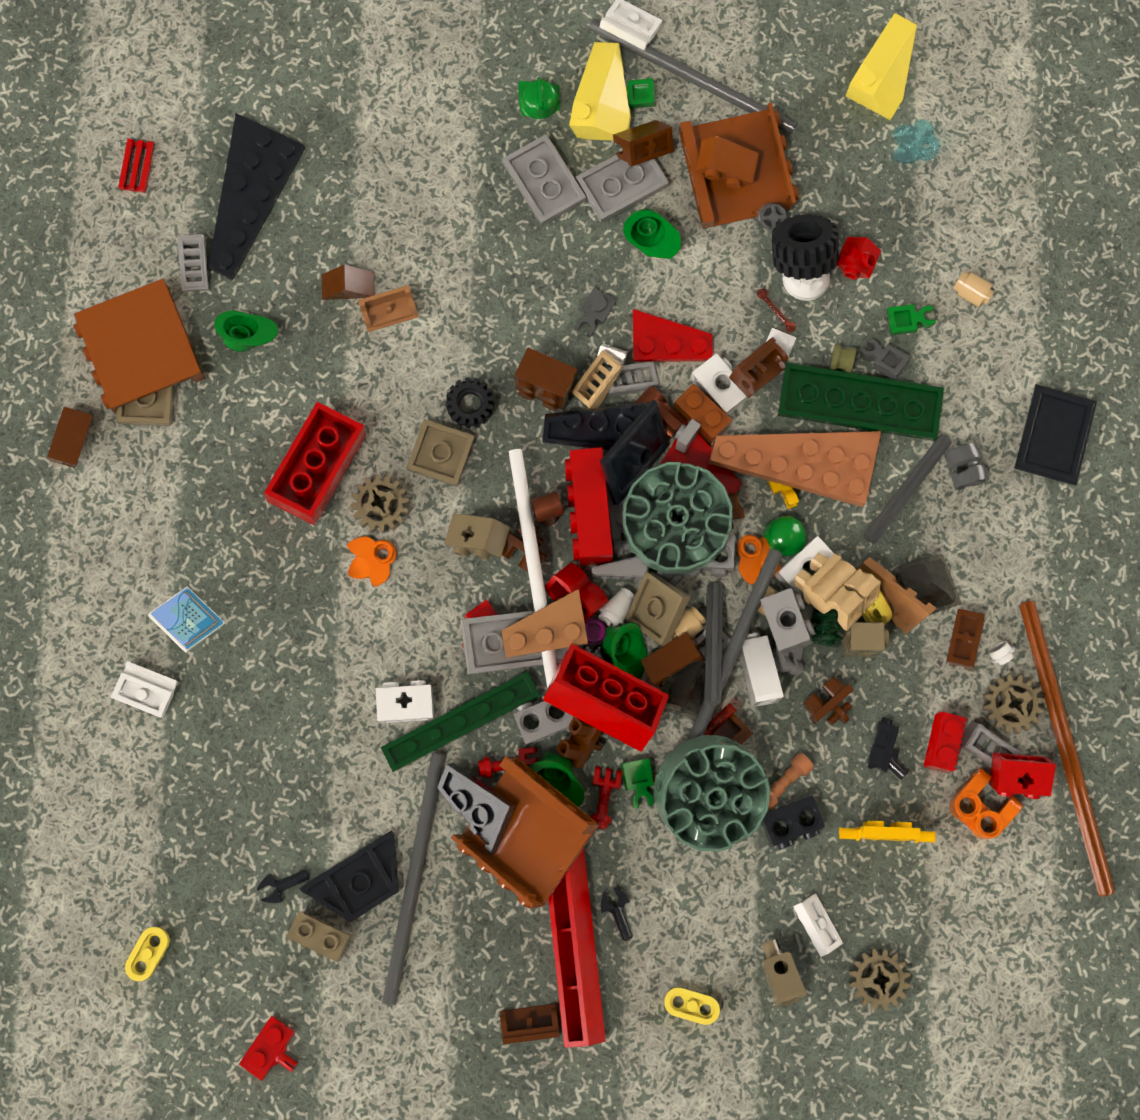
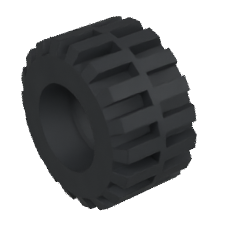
(805, 246)

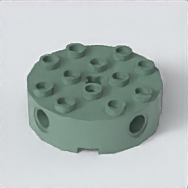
(684, 492)
(711, 793)

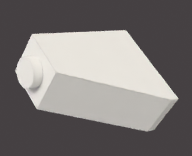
(760, 671)

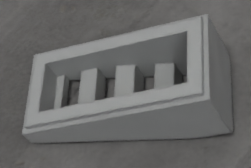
(189, 241)
(621, 389)
(628, 568)
(971, 734)

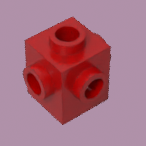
(858, 257)

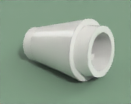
(616, 609)

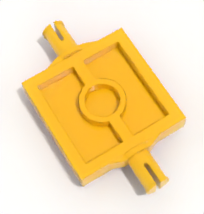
(897, 832)

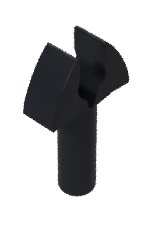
(282, 885)
(618, 913)

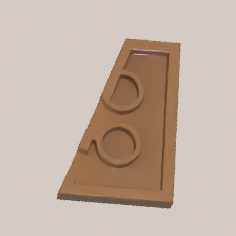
(905, 607)
(548, 628)

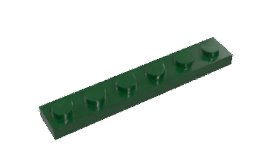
(459, 722)

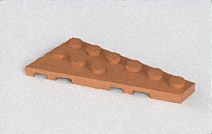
(817, 463)

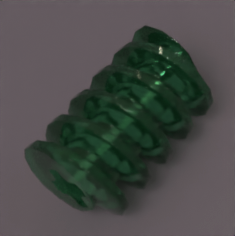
(826, 628)

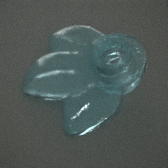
(911, 141)

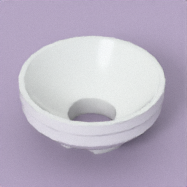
(807, 289)

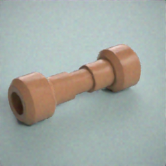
(800, 766)

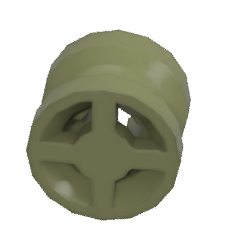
(842, 358)

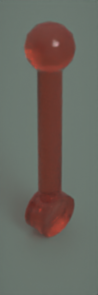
(762, 294)

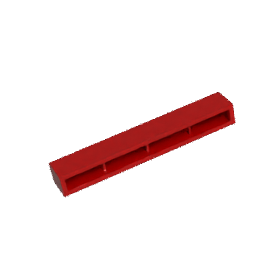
(576, 959)

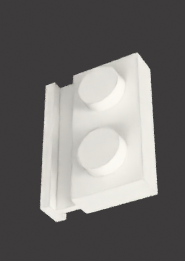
(630, 23)
(144, 689)

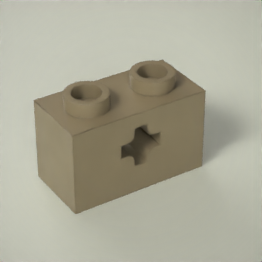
(476, 536)
(865, 640)
(319, 936)

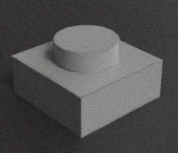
(686, 435)

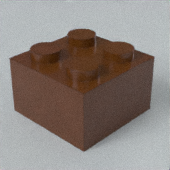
(545, 380)

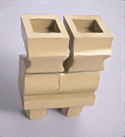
(838, 587)

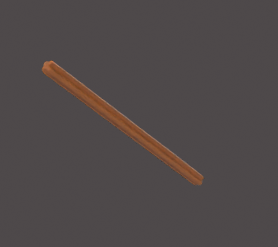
(1067, 749)

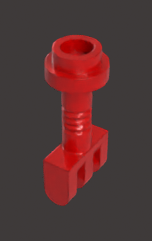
(486, 767)
(605, 785)

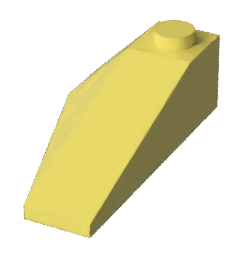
(885, 69)
(602, 96)

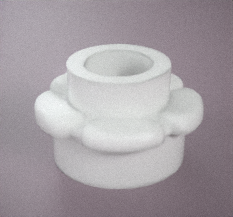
(1001, 653)

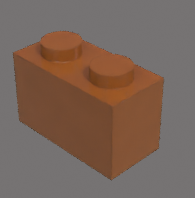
(726, 162)
(697, 406)

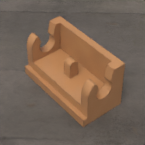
(388, 308)

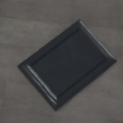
(1055, 434)
(634, 452)

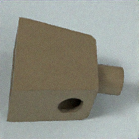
(785, 987)

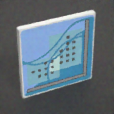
(186, 619)

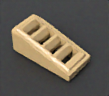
(600, 392)

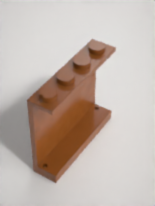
(771, 182)
(137, 344)
(539, 839)

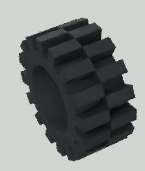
(464, 388)

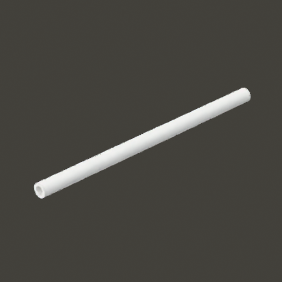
(531, 548)

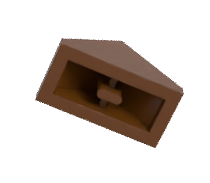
(347, 283)

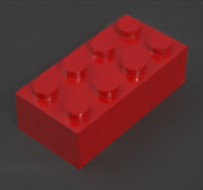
(315, 463)
(590, 505)
(606, 697)

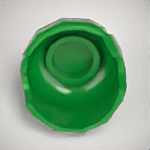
(785, 535)

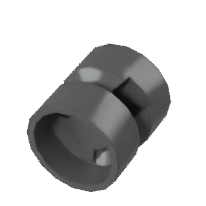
(963, 457)

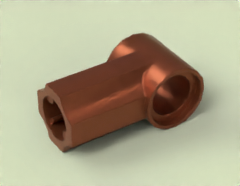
(671, 419)
(547, 508)

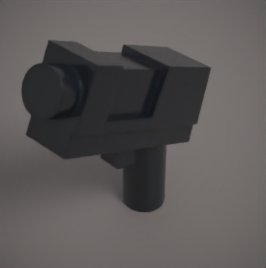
(882, 753)

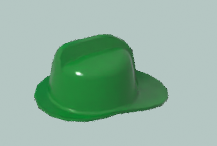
(538, 98)
(652, 234)
(244, 331)
(625, 648)
(560, 774)

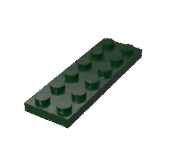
(860, 401)

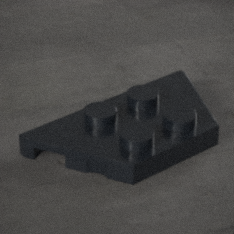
(359, 880)

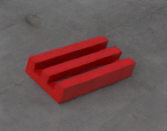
(140, 144)

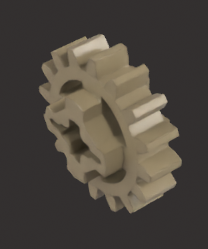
(389, 498)
(1007, 695)
(876, 966)

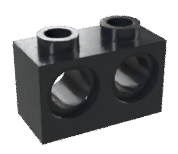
(790, 817)

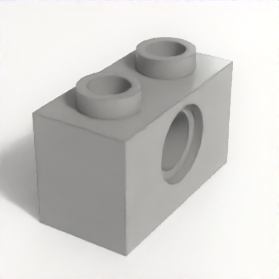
(776, 608)

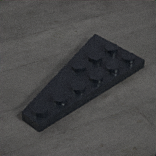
(253, 180)

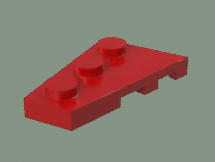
(668, 341)
(699, 455)

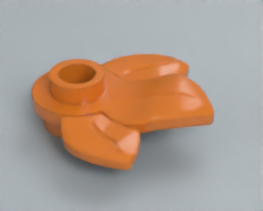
(368, 563)
(751, 563)

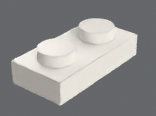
(818, 925)

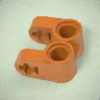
(979, 810)

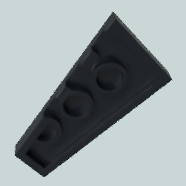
(590, 426)

